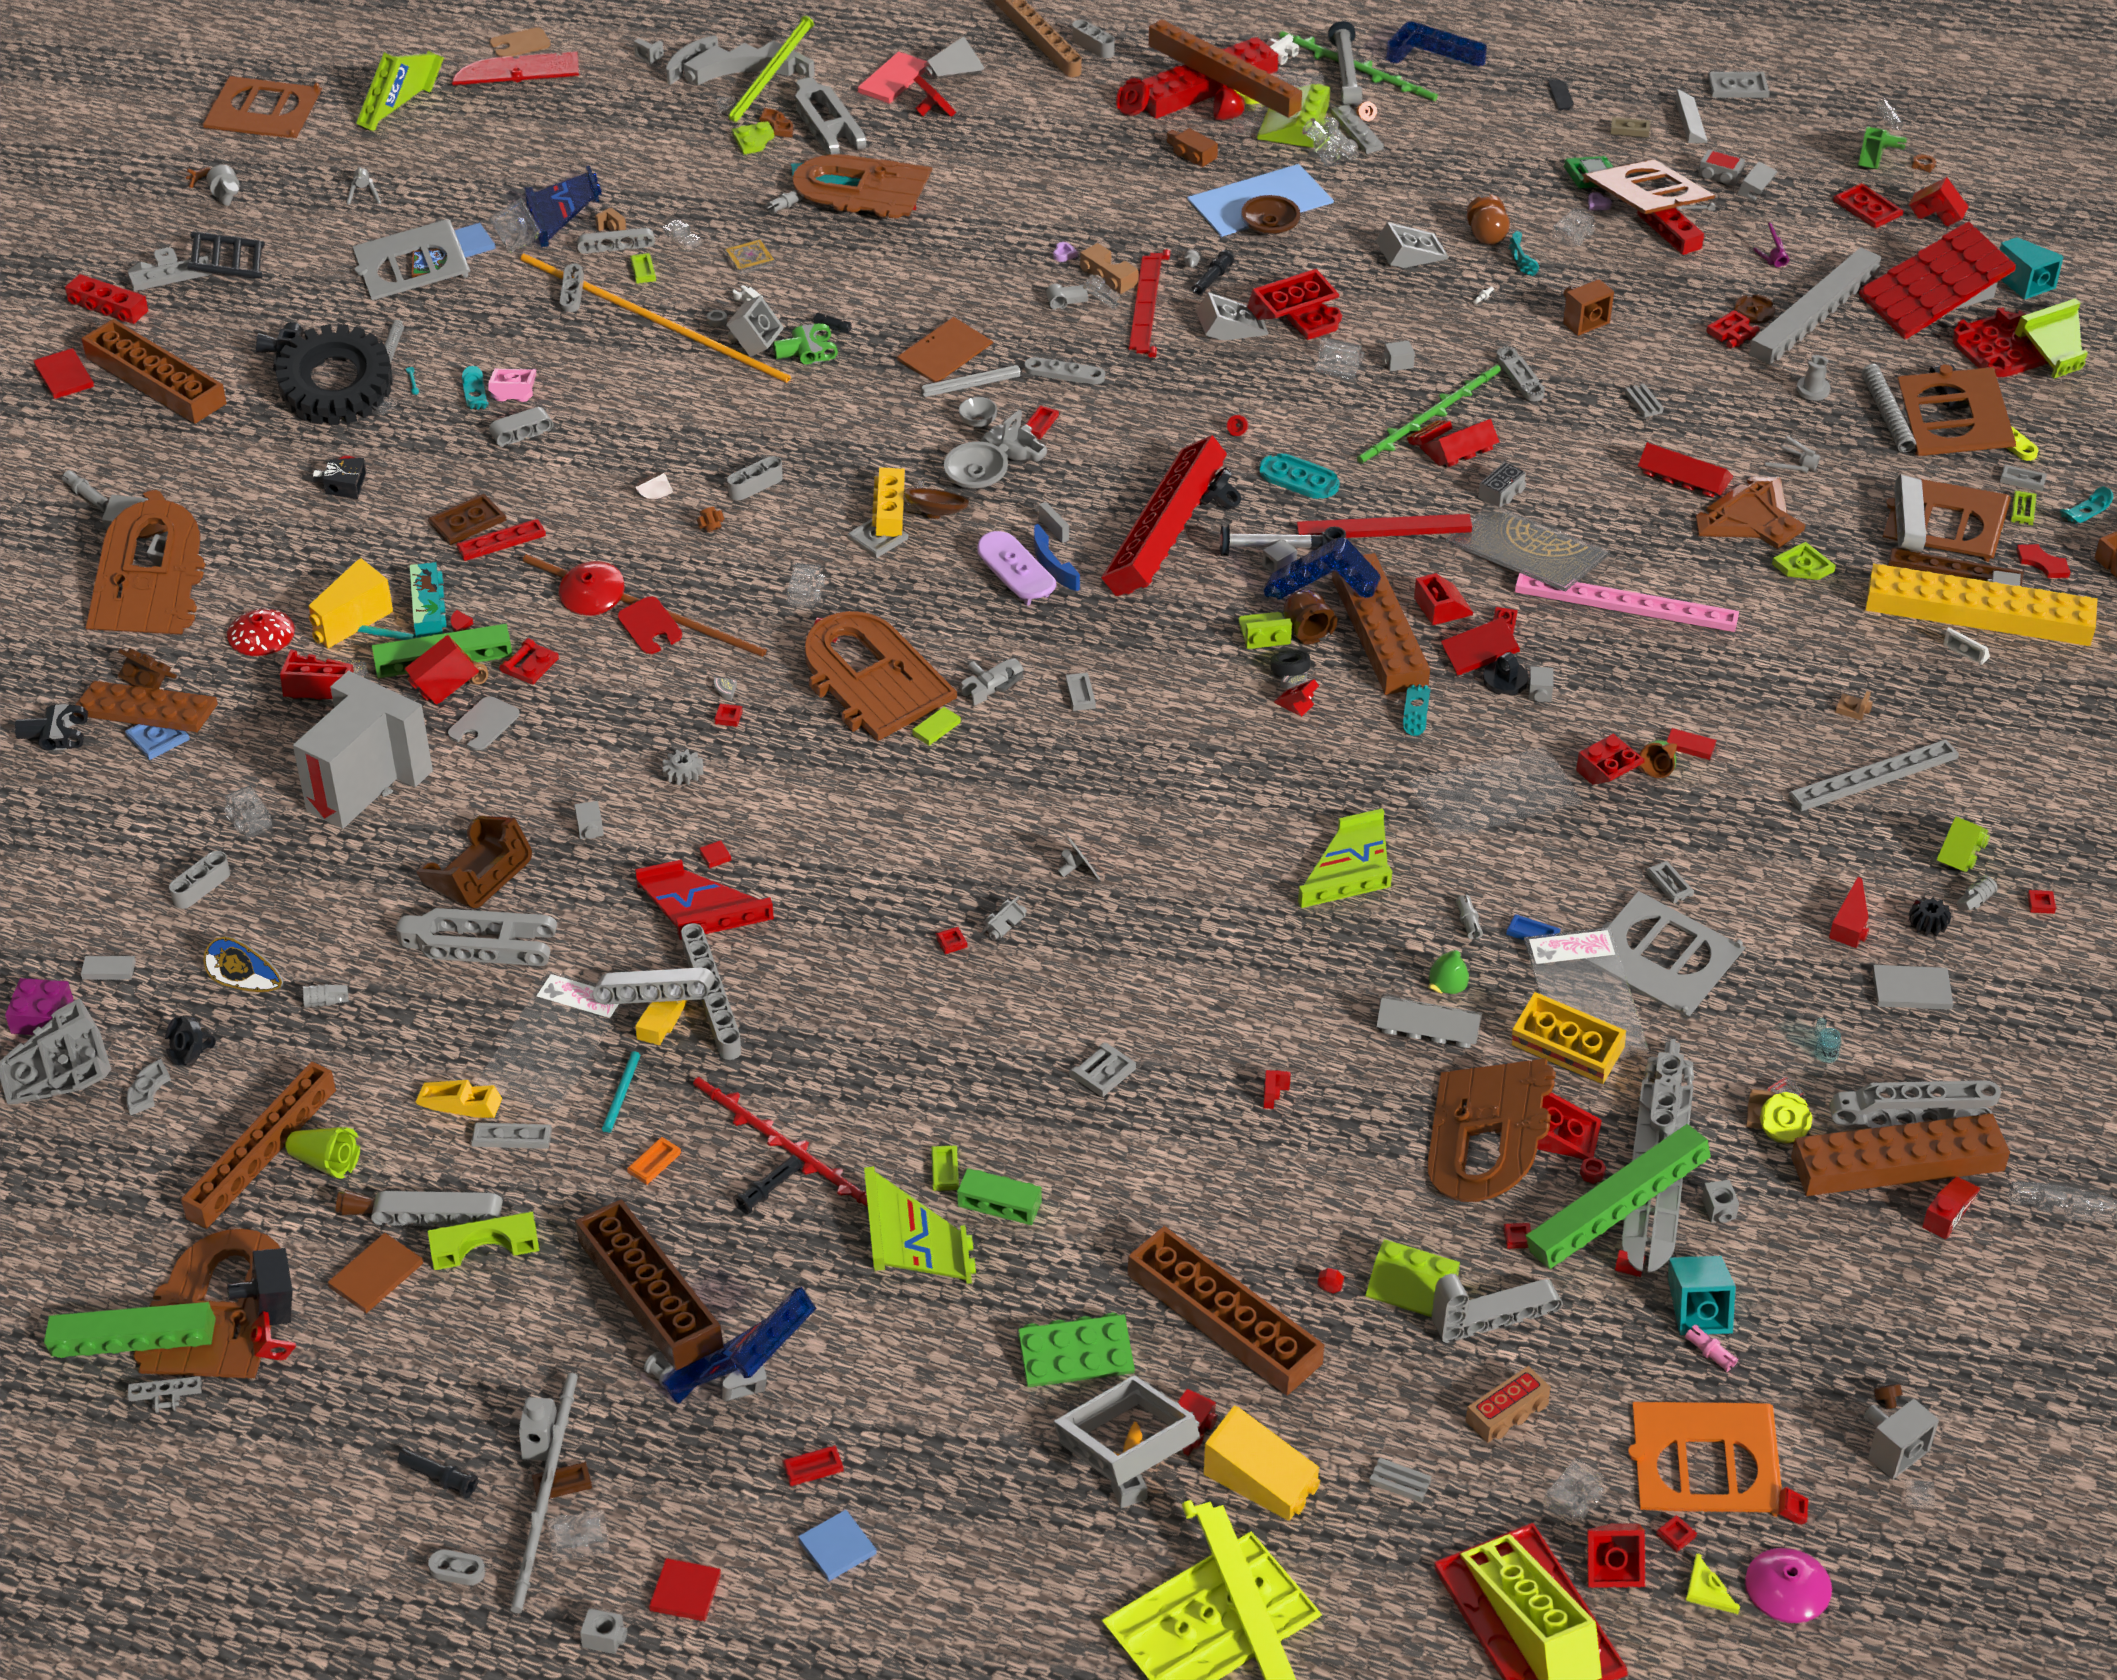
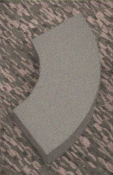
(148, 1081)

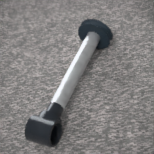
(1265, 540)

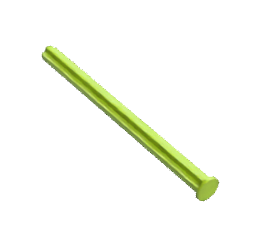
(774, 64)

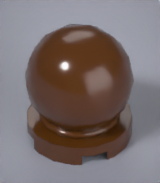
(1309, 616)

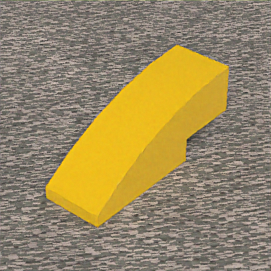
(658, 1020)
(460, 1098)

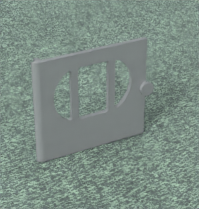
(434, 235)
(1665, 986)

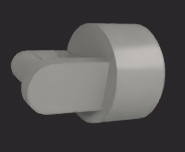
(223, 183)

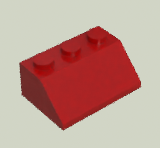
(1462, 444)

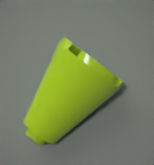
(325, 1149)

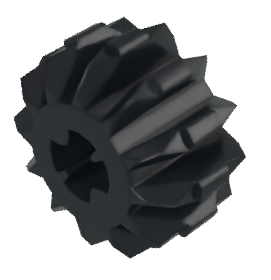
(1929, 916)

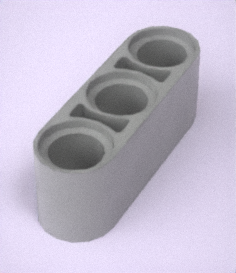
(1093, 39)
(520, 425)
(755, 478)
(199, 879)

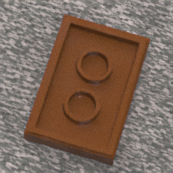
(375, 1272)

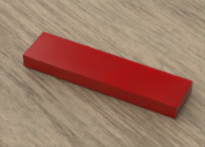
(501, 539)

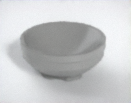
(978, 407)

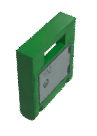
(1587, 165)

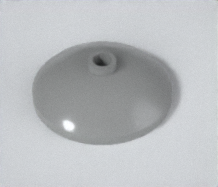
(975, 464)

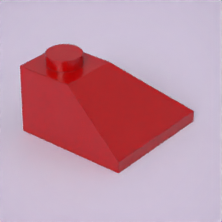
(1616, 1555)

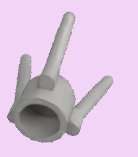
(361, 180)
(1808, 458)

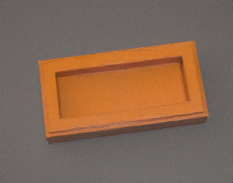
(654, 1160)

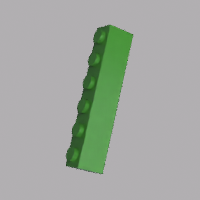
(477, 643)
(130, 1330)

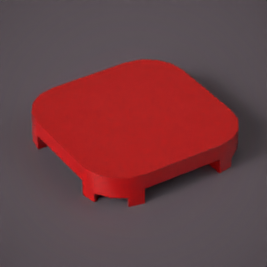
(1995, 344)

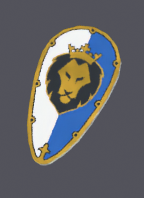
(240, 966)

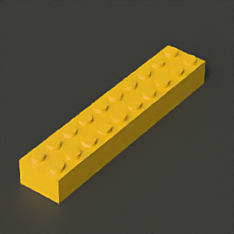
(1982, 604)

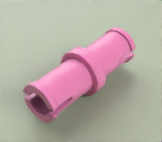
(1711, 1348)

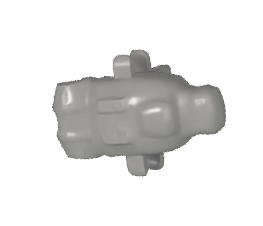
(1016, 442)

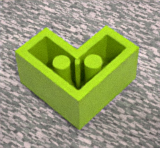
(1962, 843)

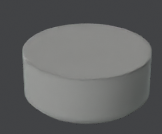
(716, 318)

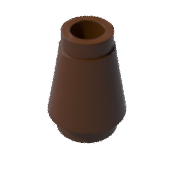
(353, 1204)

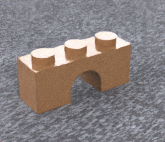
(1117, 276)

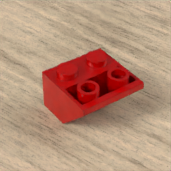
(1440, 599)
(1607, 760)

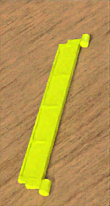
(1242, 1590)

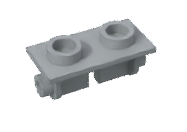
(1010, 912)

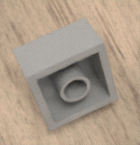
(754, 326)
(1901, 1437)

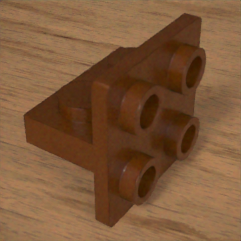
(143, 669)

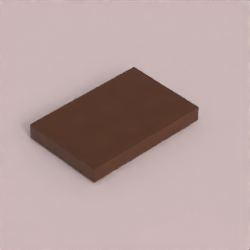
(467, 519)

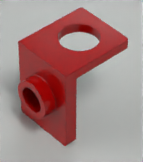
(264, 1344)

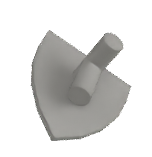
(1074, 861)

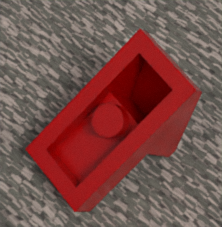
(1298, 698)

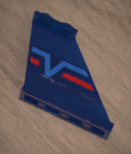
(561, 202)
(747, 1350)

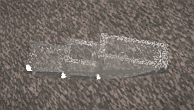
(2072, 1202)

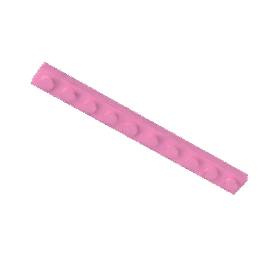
(1633, 603)

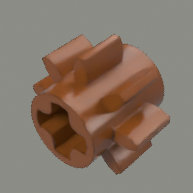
(710, 519)

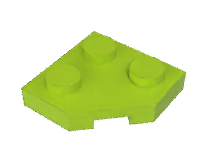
(753, 137)
(1803, 562)

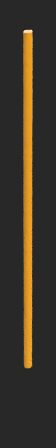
(662, 321)

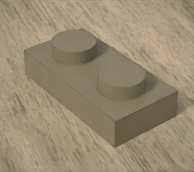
(1630, 127)

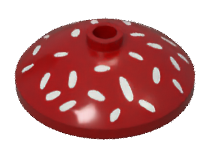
(260, 632)

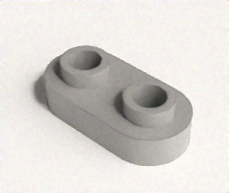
(459, 1565)

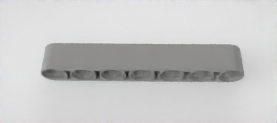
(716, 1002)

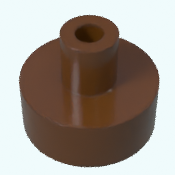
(1888, 1393)

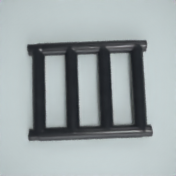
(237, 242)

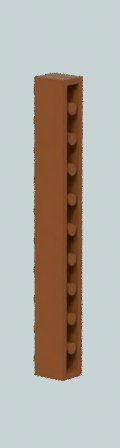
(1225, 68)

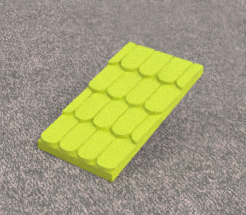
(1198, 1621)

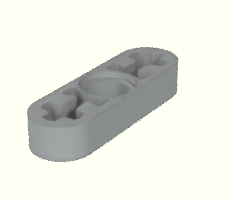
(568, 281)

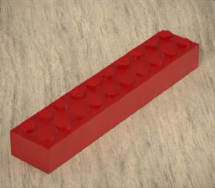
(1164, 516)

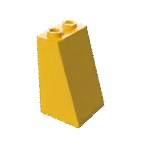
(348, 603)
(1259, 1465)

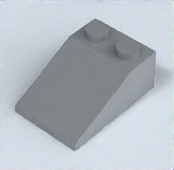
(1409, 246)
(1228, 319)

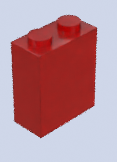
(441, 670)

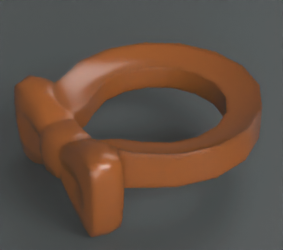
(1926, 167)

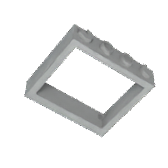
(1075, 1425)

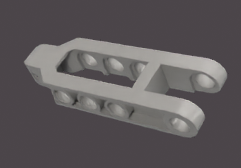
(827, 131)
(505, 950)
(1956, 1101)

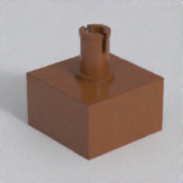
(1587, 306)

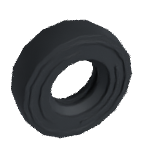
(1290, 663)

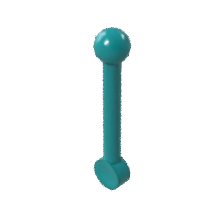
(410, 370)

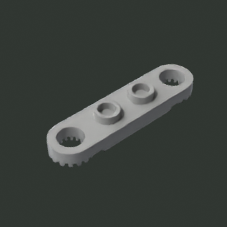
(1064, 370)
(1520, 374)

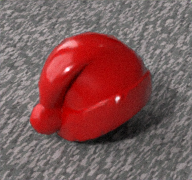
(1228, 104)

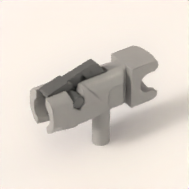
(988, 682)

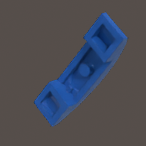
(1063, 573)

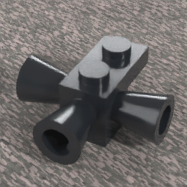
(268, 344)

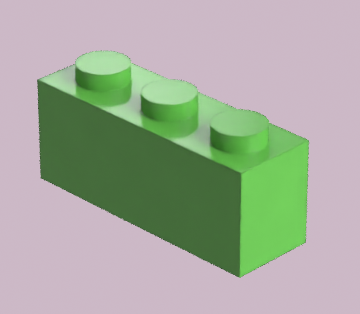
(999, 1196)

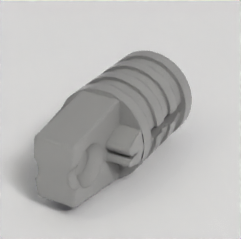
(1977, 893)
(324, 995)

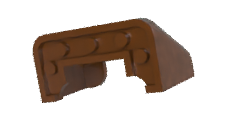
(483, 868)

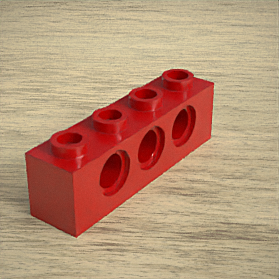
(1675, 229)
(106, 299)

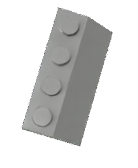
(1429, 1020)

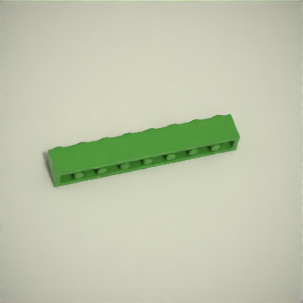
(1618, 1196)

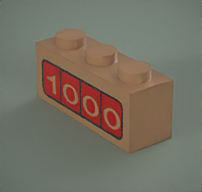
(1508, 1404)

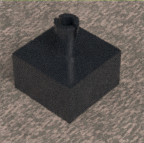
(269, 1285)

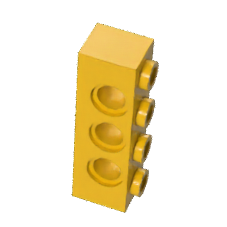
(888, 502)

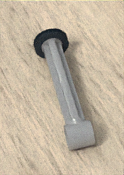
(1342, 35)

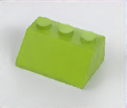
(1408, 1277)

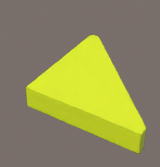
(1708, 1590)

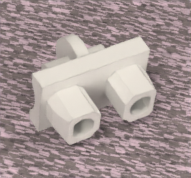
(1284, 48)

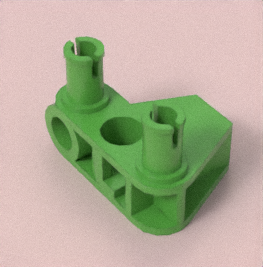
(1874, 143)

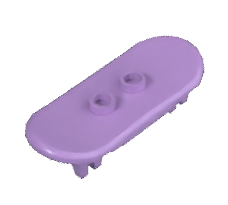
(1015, 566)

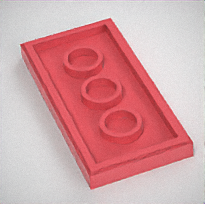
(893, 77)

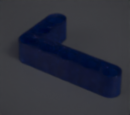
(1435, 41)
(1333, 556)

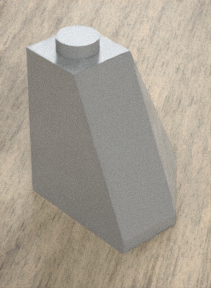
(954, 61)

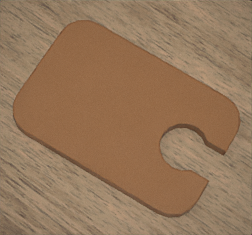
(521, 42)

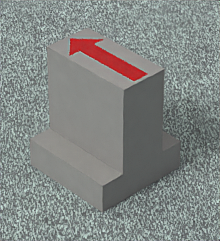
(361, 749)

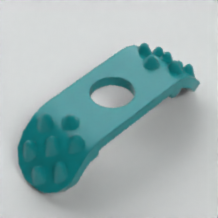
(1525, 263)
(473, 382)
(2096, 503)
(1416, 716)

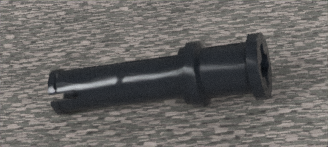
(1216, 268)
(759, 1190)
(447, 1476)

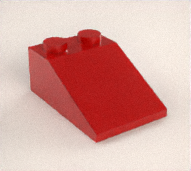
(1571, 1129)

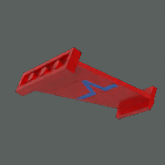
(697, 900)

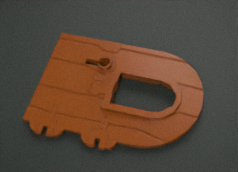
(883, 187)
(154, 596)
(1498, 1100)
(189, 1285)

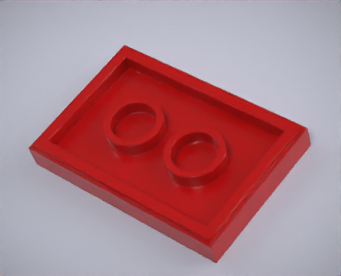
(1868, 205)
(63, 373)
(1480, 646)

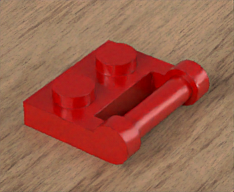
(533, 666)

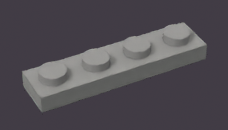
(1357, 129)

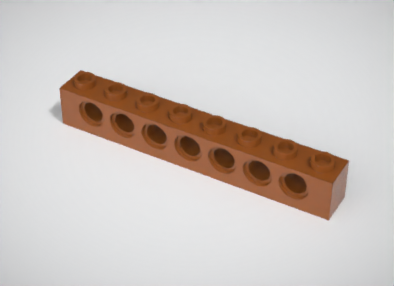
(258, 1145)

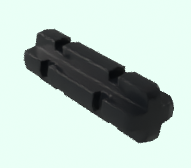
(833, 323)

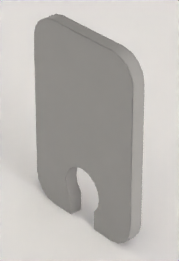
(487, 719)

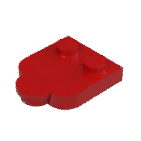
(1316, 320)

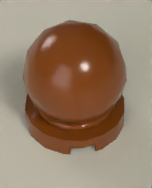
(1488, 219)

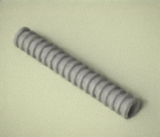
(1888, 408)

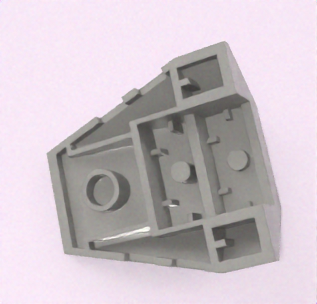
(57, 1059)

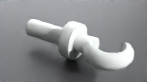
(1484, 294)

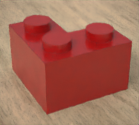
(1939, 198)

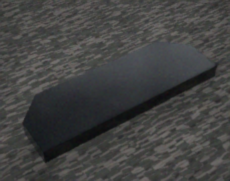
(1561, 94)

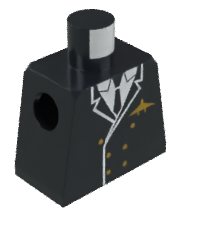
(342, 477)

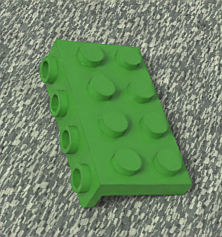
(1076, 1350)

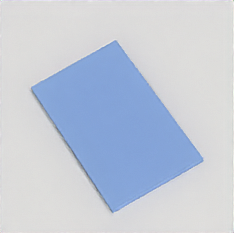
(1224, 204)

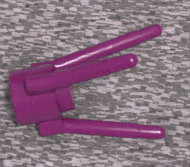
(1777, 255)

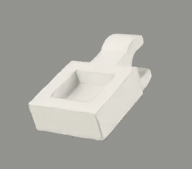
(745, 295)

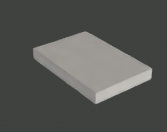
(1738, 85)
(1912, 987)

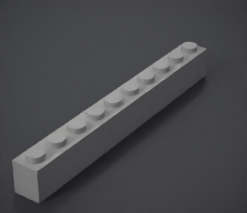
(1815, 306)

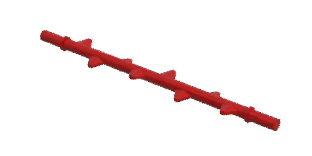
(797, 1149)

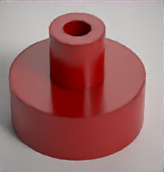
(1232, 425)

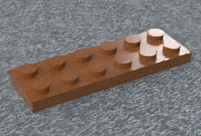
(147, 706)

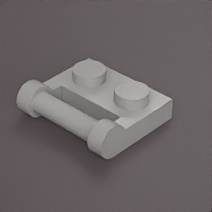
(1107, 1074)

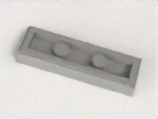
(511, 1135)

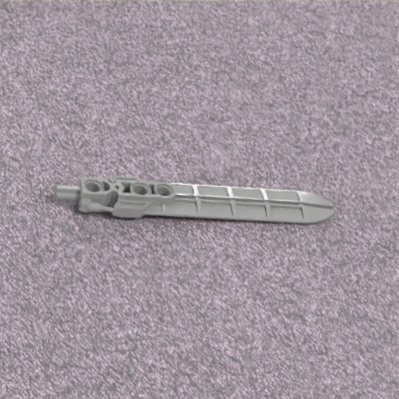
(1662, 1111)

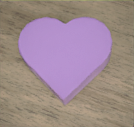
(1598, 202)
(1064, 252)

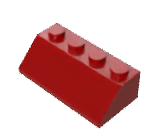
(1291, 295)
(1684, 469)

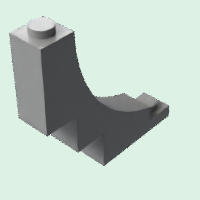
(744, 58)

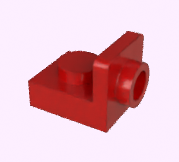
(1275, 1082)

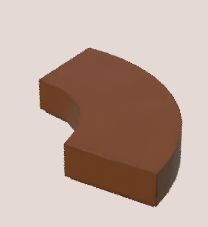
(779, 123)

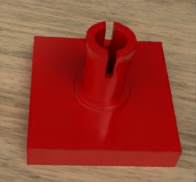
(932, 98)

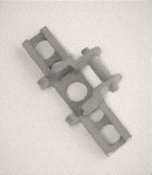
(155, 1391)

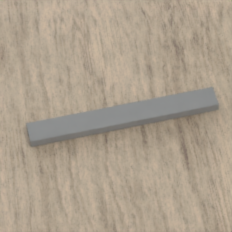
(1873, 775)

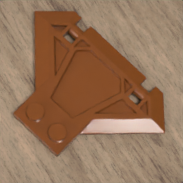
(1751, 514)

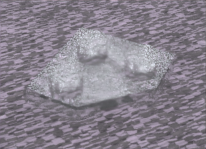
(1098, 288)

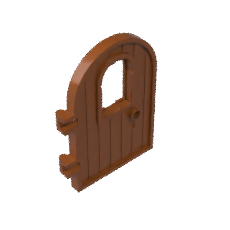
(879, 691)

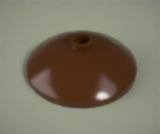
(1270, 214)
(936, 502)

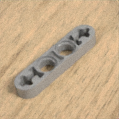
(615, 238)

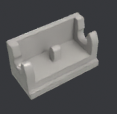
(1756, 180)

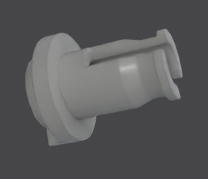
(1814, 385)

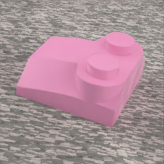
(512, 384)

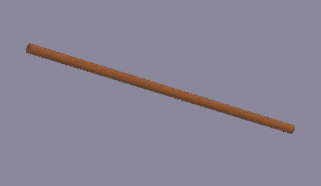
(732, 640)

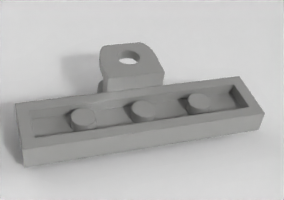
(167, 271)

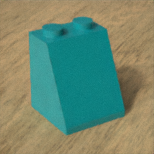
(2035, 269)
(1702, 1294)

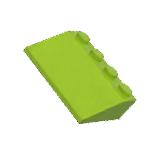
(1289, 130)

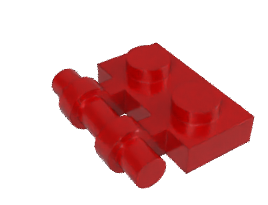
(1728, 327)

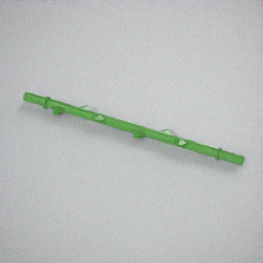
(1364, 67)
(1438, 409)

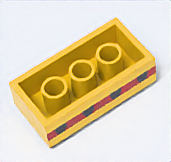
(1568, 1037)

